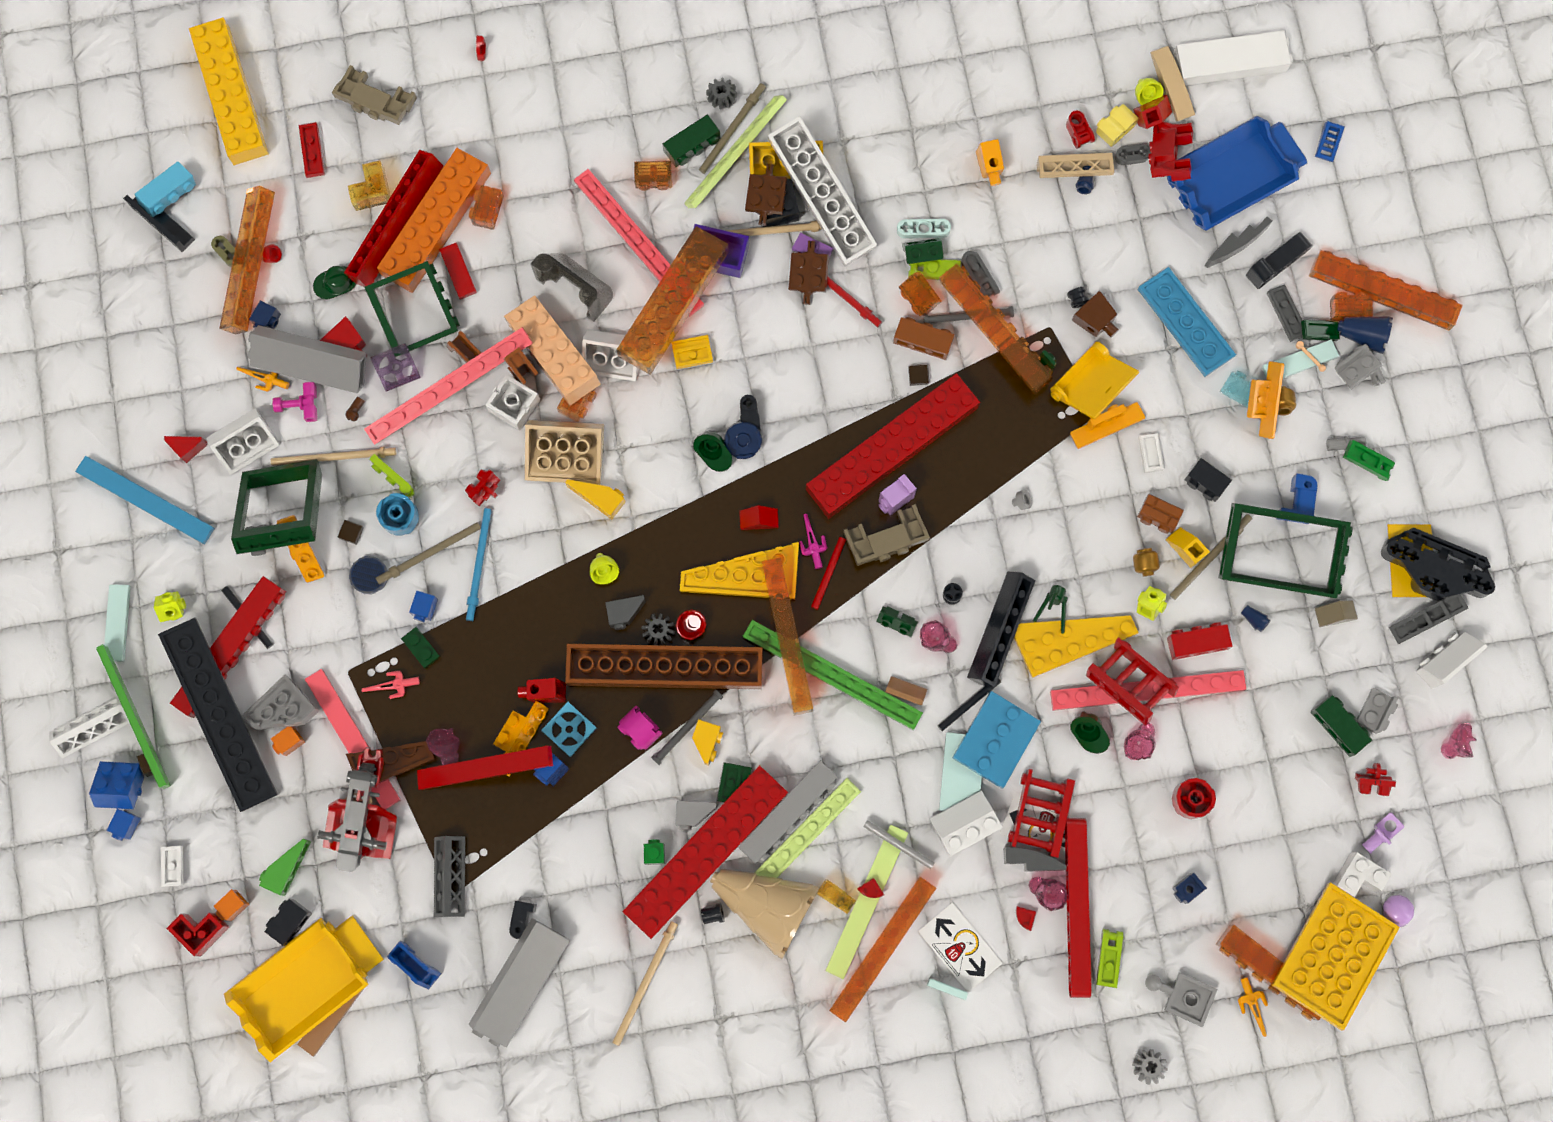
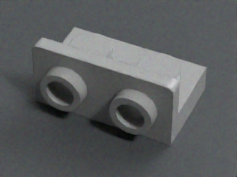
(1357, 366)
(1376, 711)

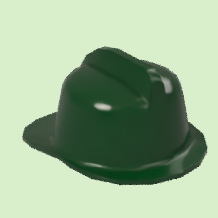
(332, 283)
(713, 451)
(1090, 733)

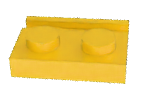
(692, 352)

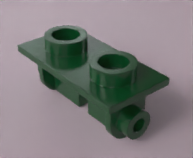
(888, 618)

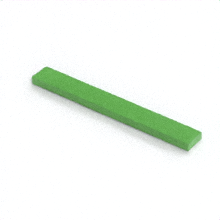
(133, 716)

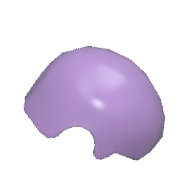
(1398, 910)

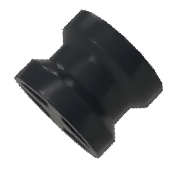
(1077, 297)
(952, 589)

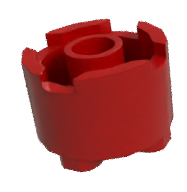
(1199, 789)

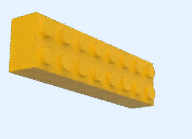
(228, 91)

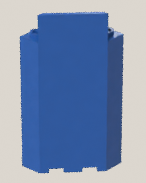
(1238, 171)

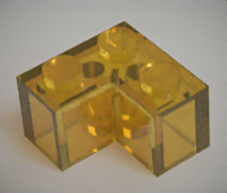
(372, 191)

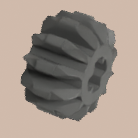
(716, 93)
(665, 626)

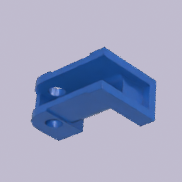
(1304, 495)
(413, 966)

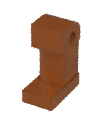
(463, 347)
(519, 365)

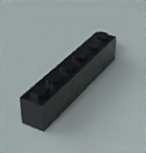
(1001, 629)

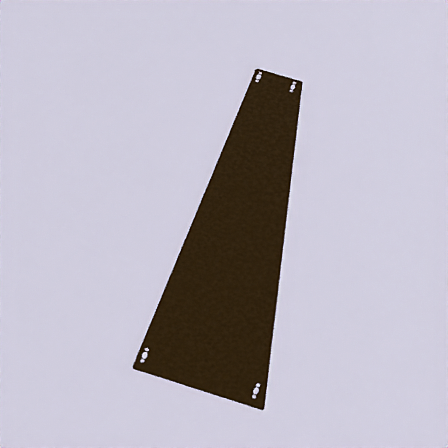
(529, 627)

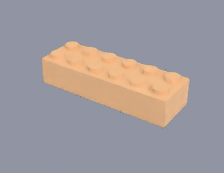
(553, 351)

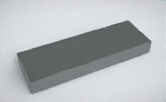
(1286, 312)

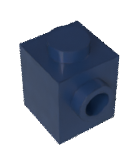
(265, 316)

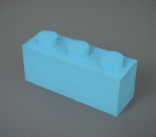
(165, 189)

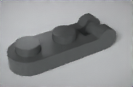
(977, 271)

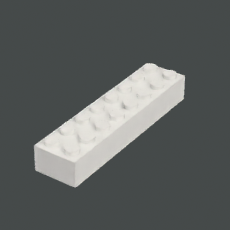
(822, 191)

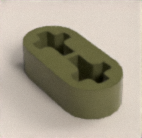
(229, 248)

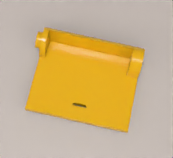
(1093, 381)

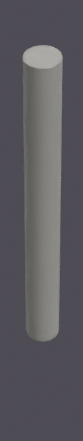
(898, 844)

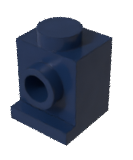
(1190, 880)

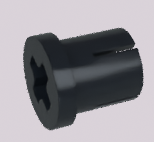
(713, 914)

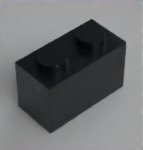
(1207, 480)
(287, 921)

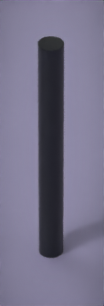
(236, 603)
(966, 706)

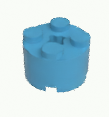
(392, 505)

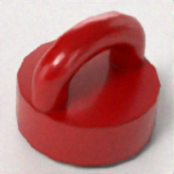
(271, 254)

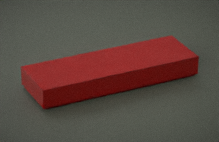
(311, 150)
(458, 271)

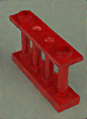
(1119, 694)
(1056, 827)

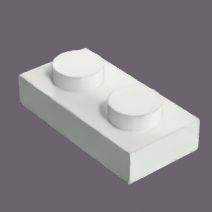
(171, 866)

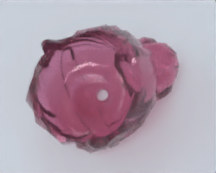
(934, 630)
(1459, 742)
(444, 745)
(1144, 750)
(1051, 901)

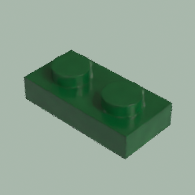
(420, 647)

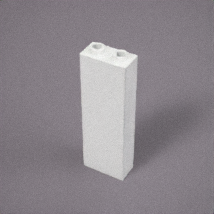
(1233, 57)

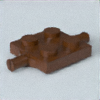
(766, 194)
(808, 272)

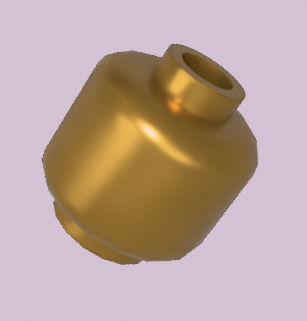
(1287, 401)
(1146, 562)

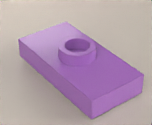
(802, 243)

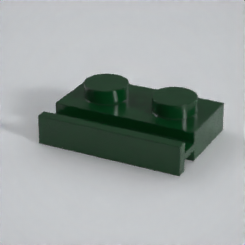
(731, 779)

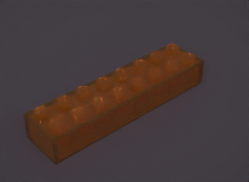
(672, 300)

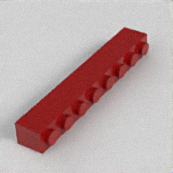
(393, 217)
(239, 632)

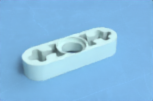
(929, 222)

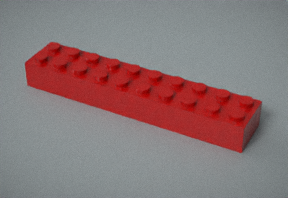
(892, 446)
(705, 852)

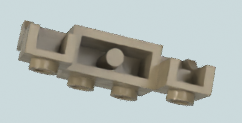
(371, 100)
(889, 541)

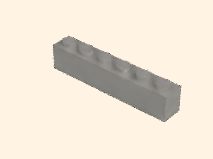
(787, 813)

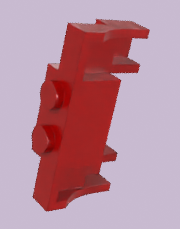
(1165, 149)

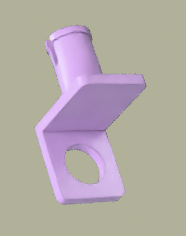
(1381, 834)

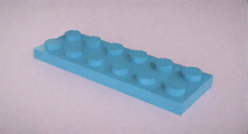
(1186, 322)

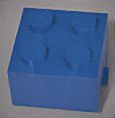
(116, 785)

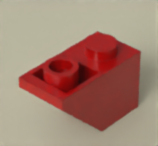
(1153, 112)

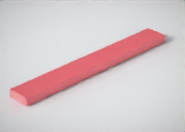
(346, 729)

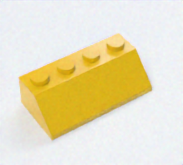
(763, 153)

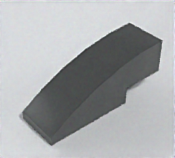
(1032, 860)

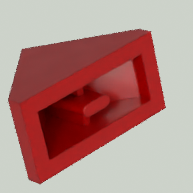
(186, 447)
(759, 518)

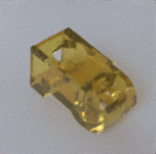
(836, 896)

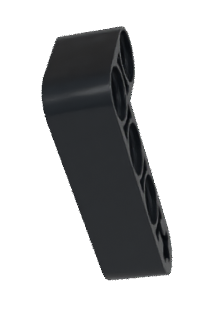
(1279, 260)

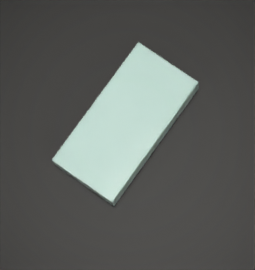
(947, 988)

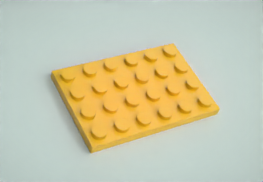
(1335, 956)

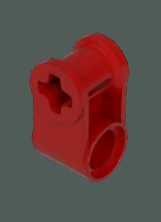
(1081, 132)

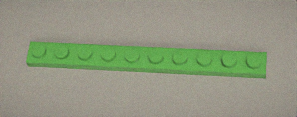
(839, 679)

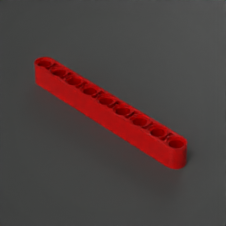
(1078, 908)

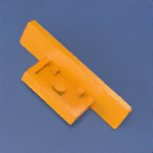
(1265, 399)
(1107, 423)
(304, 556)
(520, 729)

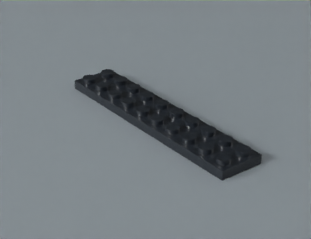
(217, 714)

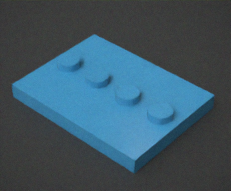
(996, 739)

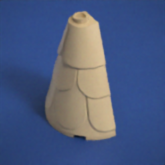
(766, 904)

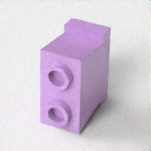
(896, 495)

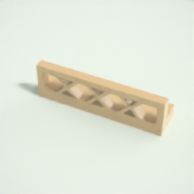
(1060, 163)

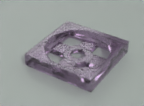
(401, 380)

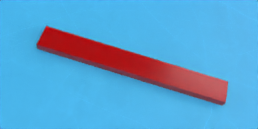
(485, 767)

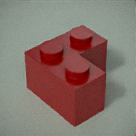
(200, 936)

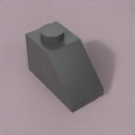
(624, 611)

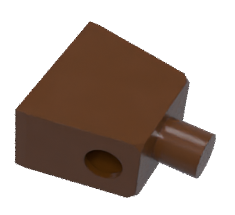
(1097, 316)

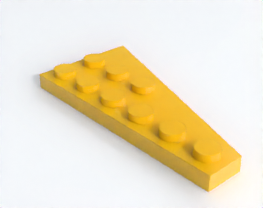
(742, 574)
(1047, 649)

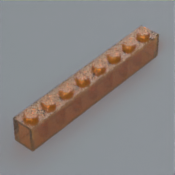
(247, 260)
(1386, 290)
(996, 329)
(787, 636)
(882, 949)

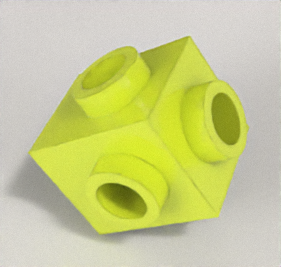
(1151, 603)
(169, 606)

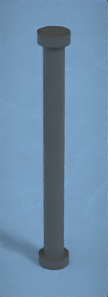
(960, 316)
(687, 727)

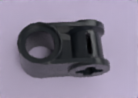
(749, 414)

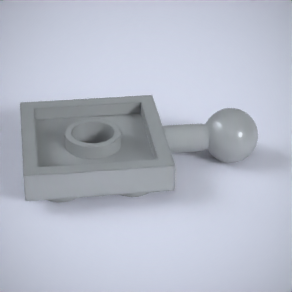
(1177, 1000)

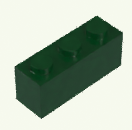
(691, 141)
(1341, 725)

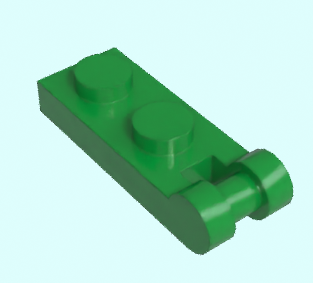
(1369, 460)

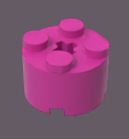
(640, 728)

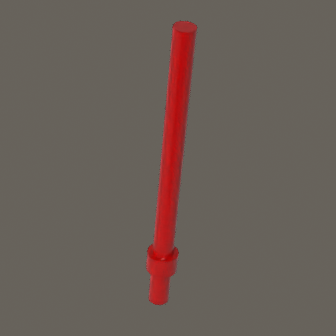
(864, 312)

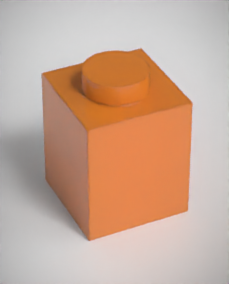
(287, 741)
(230, 905)

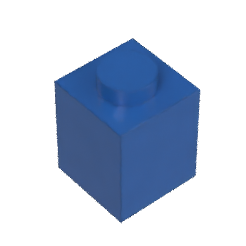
(423, 606)
(123, 825)

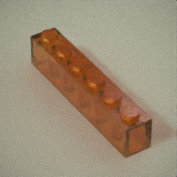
(1257, 960)

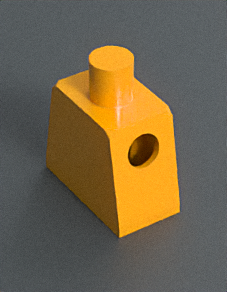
(989, 154)

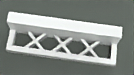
(83, 723)

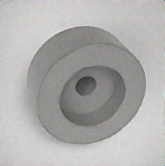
(1022, 500)

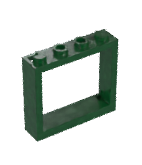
(438, 288)

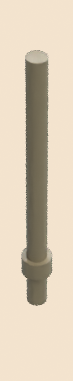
(751, 101)
(1206, 561)
(395, 571)

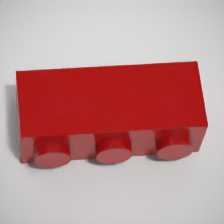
(1199, 641)

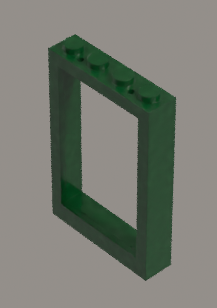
(279, 534)
(1337, 567)

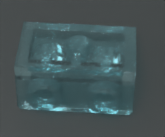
(1237, 387)

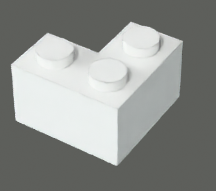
(1359, 871)

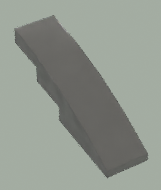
(1234, 244)
(1428, 618)

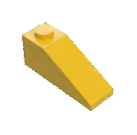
(601, 497)

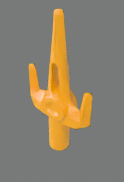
(269, 379)
(1251, 999)

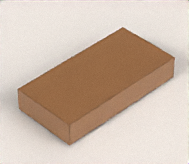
(906, 690)

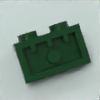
(923, 250)

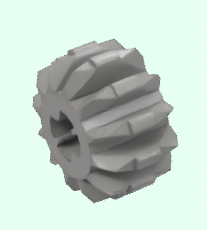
(1156, 1069)

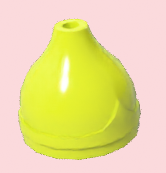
(1148, 90)
(603, 569)

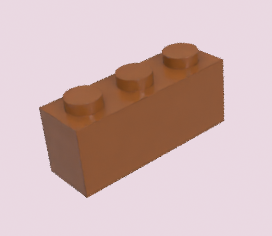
(923, 338)

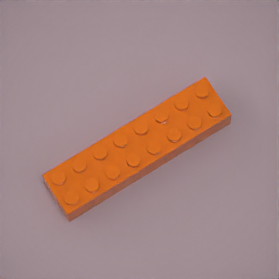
(435, 218)

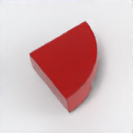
(480, 48)
(871, 889)
(1025, 917)

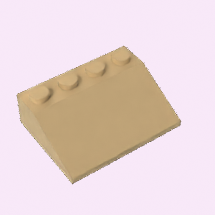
(563, 451)

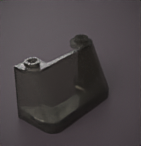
(592, 292)

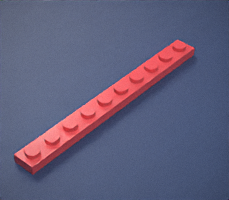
(625, 227)
(447, 386)
(1187, 685)

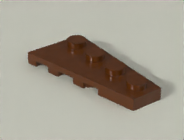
(398, 759)

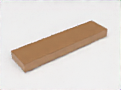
(317, 1036)

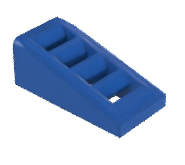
(1339, 131)

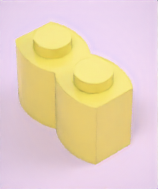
(1116, 125)

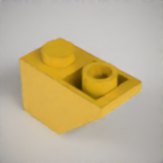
(1187, 546)
(705, 739)

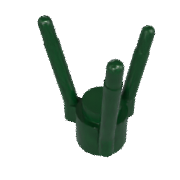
(1055, 597)

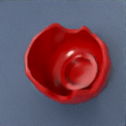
(691, 624)

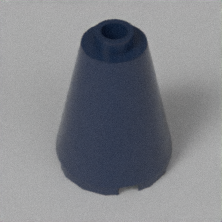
(1368, 330)

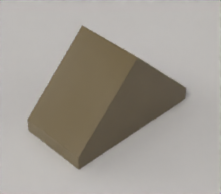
(1336, 613)

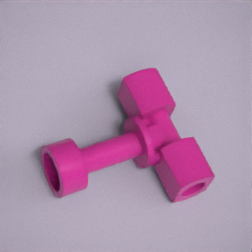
(305, 402)

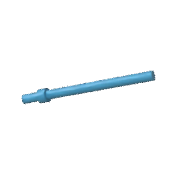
(472, 600)

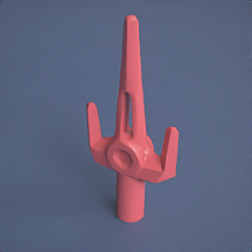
(398, 684)

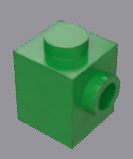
(654, 852)

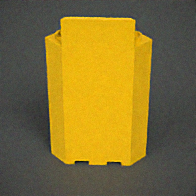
(303, 984)

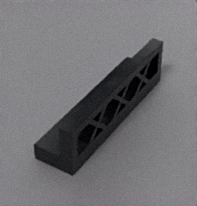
(164, 225)

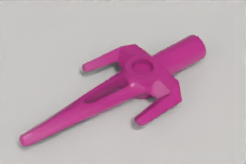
(813, 549)

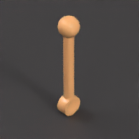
(1300, 345)

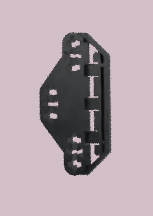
(1434, 568)

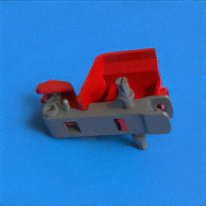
(356, 826)

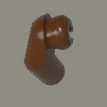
(352, 412)

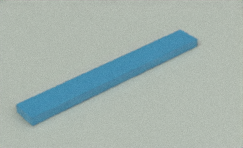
(145, 500)

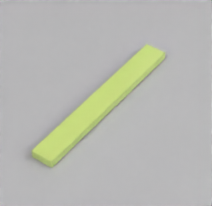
(735, 151)
(809, 830)
(864, 906)

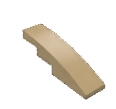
(1172, 82)

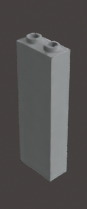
(307, 359)
(518, 983)

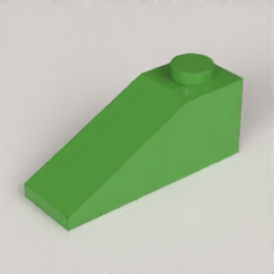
(282, 871)

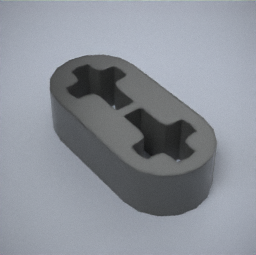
(1132, 152)

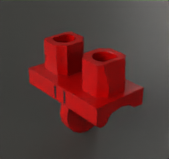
(484, 489)
(1366, 780)

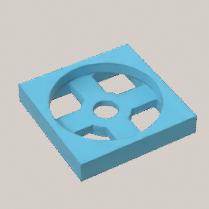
(570, 750)

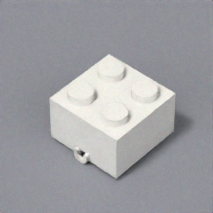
(512, 402)

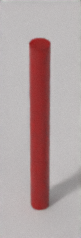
(828, 573)

